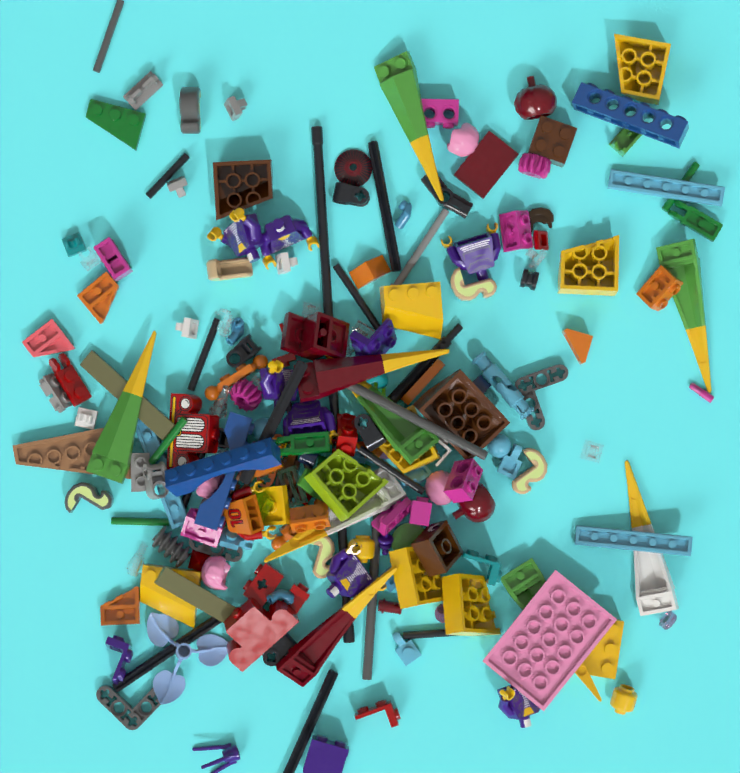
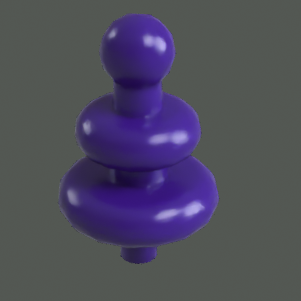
(385, 543)

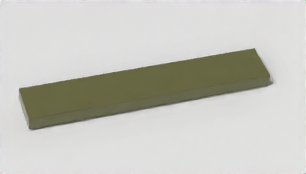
(115, 384)
(194, 594)

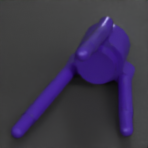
(230, 755)

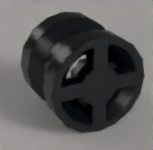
(529, 279)

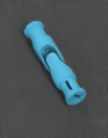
(508, 392)

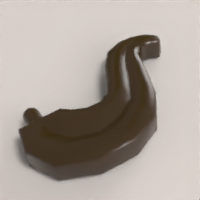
(541, 215)

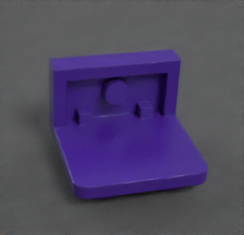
(378, 343)
(118, 644)
(325, 756)

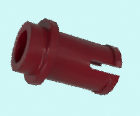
(389, 606)

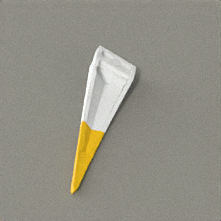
(381, 501)
(652, 578)

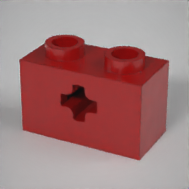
(272, 577)

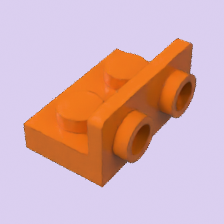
(659, 289)
(309, 517)

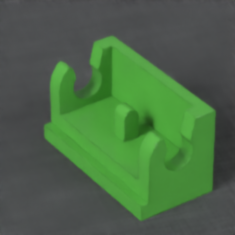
(624, 141)

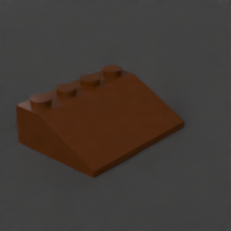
(463, 410)

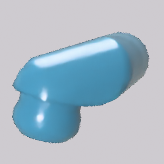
(405, 216)
(237, 331)
(286, 595)

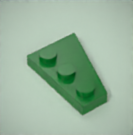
(118, 121)

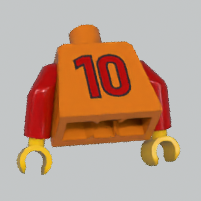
(245, 516)

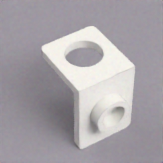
(444, 443)

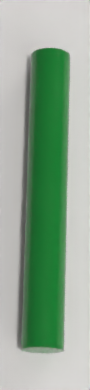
(688, 175)
(168, 440)
(139, 521)

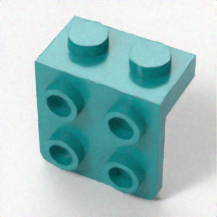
(494, 573)

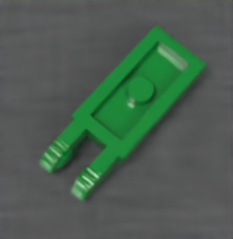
(697, 221)
(305, 443)

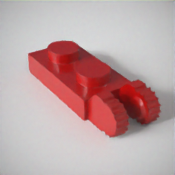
(69, 380)

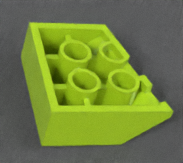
(344, 484)

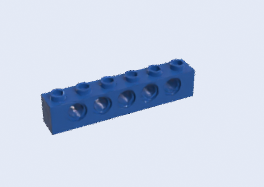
(673, 136)

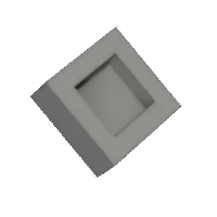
(235, 107)
(178, 184)

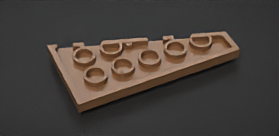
(63, 452)

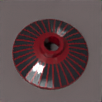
(360, 175)

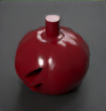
(535, 101)
(479, 508)

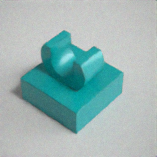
(74, 244)

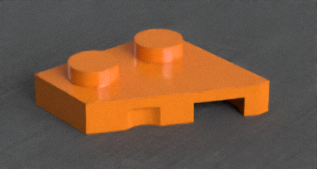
(99, 296)
(122, 609)

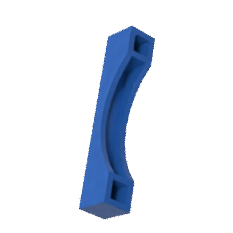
(253, 456)
(211, 511)

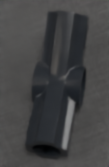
(455, 203)

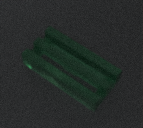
(296, 475)

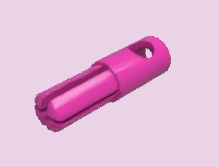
(704, 394)

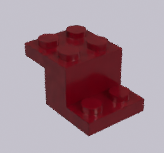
(314, 336)

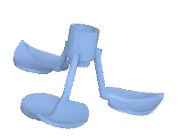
(164, 628)

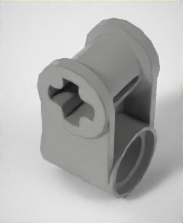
(155, 479)

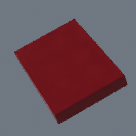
(486, 164)

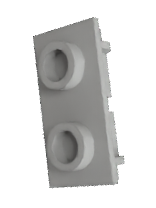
(143, 90)
(51, 386)
(137, 478)

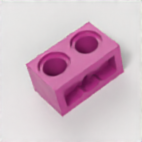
(439, 106)
(113, 259)
(463, 480)
(420, 511)

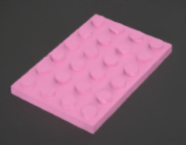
(549, 640)

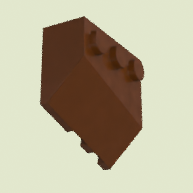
(241, 185)

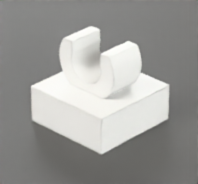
(284, 263)
(188, 328)
(86, 418)

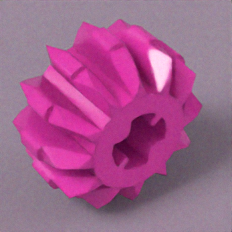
(534, 165)
(246, 395)

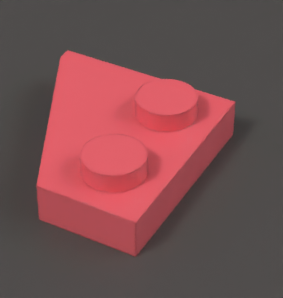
(48, 340)

